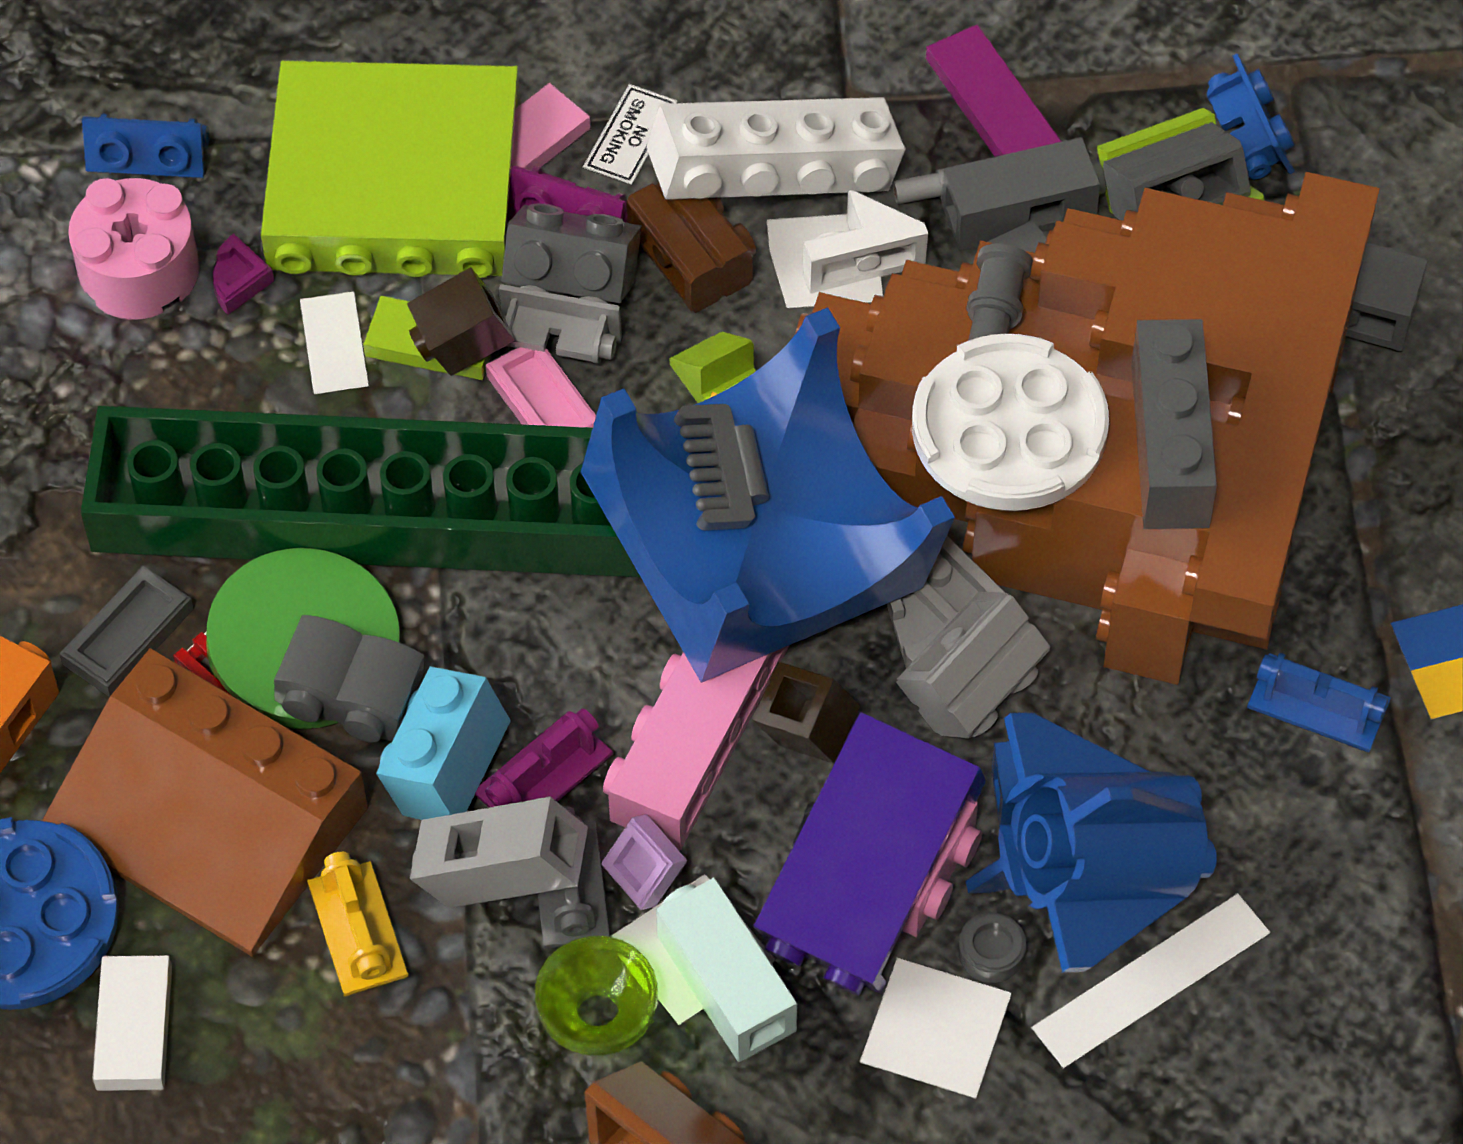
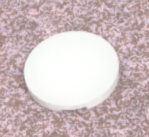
(1010, 422)

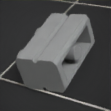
(974, 665)

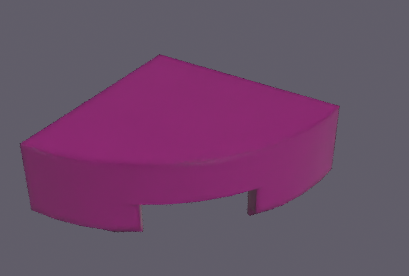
(238, 274)

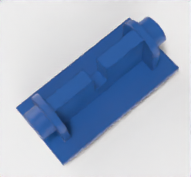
(1243, 99)
(144, 146)
(1318, 702)

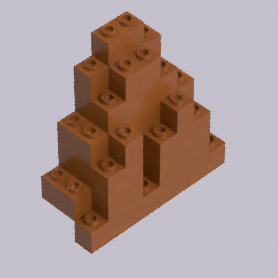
(1275, 324)

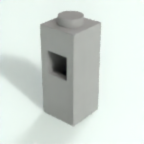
(499, 852)

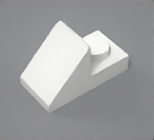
(874, 246)

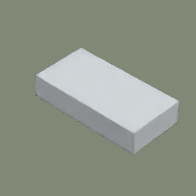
(132, 1023)

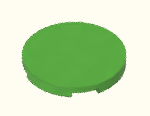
(261, 609)

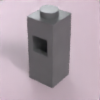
(1018, 187)

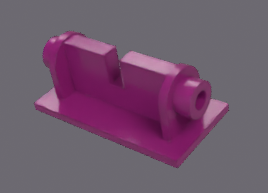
(541, 188)
(548, 764)

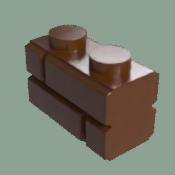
(693, 245)

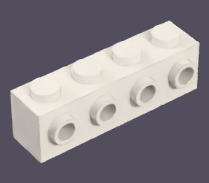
(774, 147)

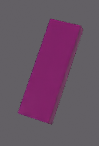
(989, 93)

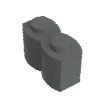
(347, 678)

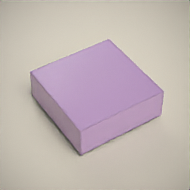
(643, 862)

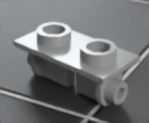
(585, 325)

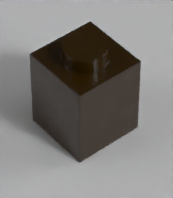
(458, 322)
(806, 712)

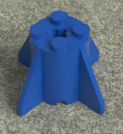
(1095, 840)

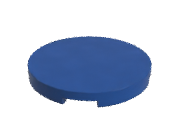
(53, 911)

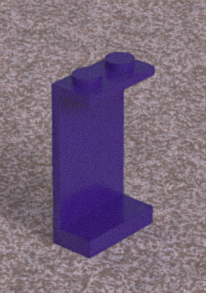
(866, 853)

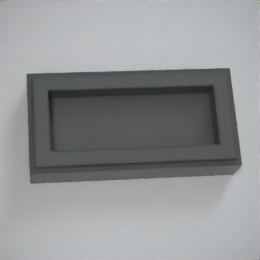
(125, 629)

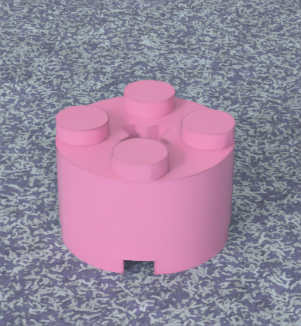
(133, 246)

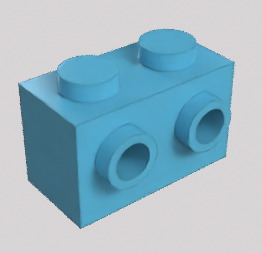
(443, 744)

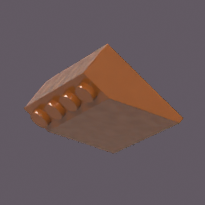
(207, 801)

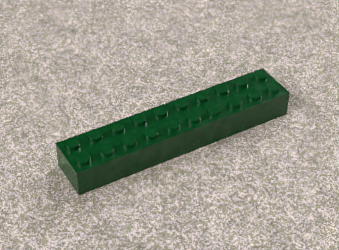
(348, 488)

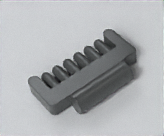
(735, 463)

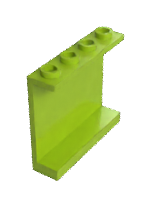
(390, 168)

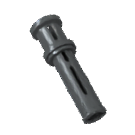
(996, 301)

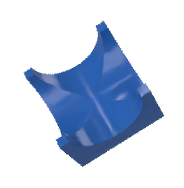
(816, 550)

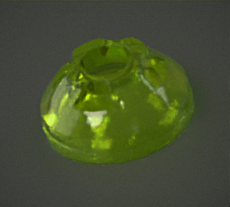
(590, 969)

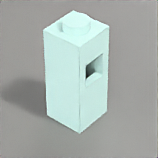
(726, 968)

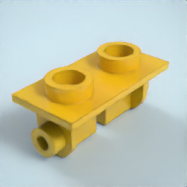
(356, 924)

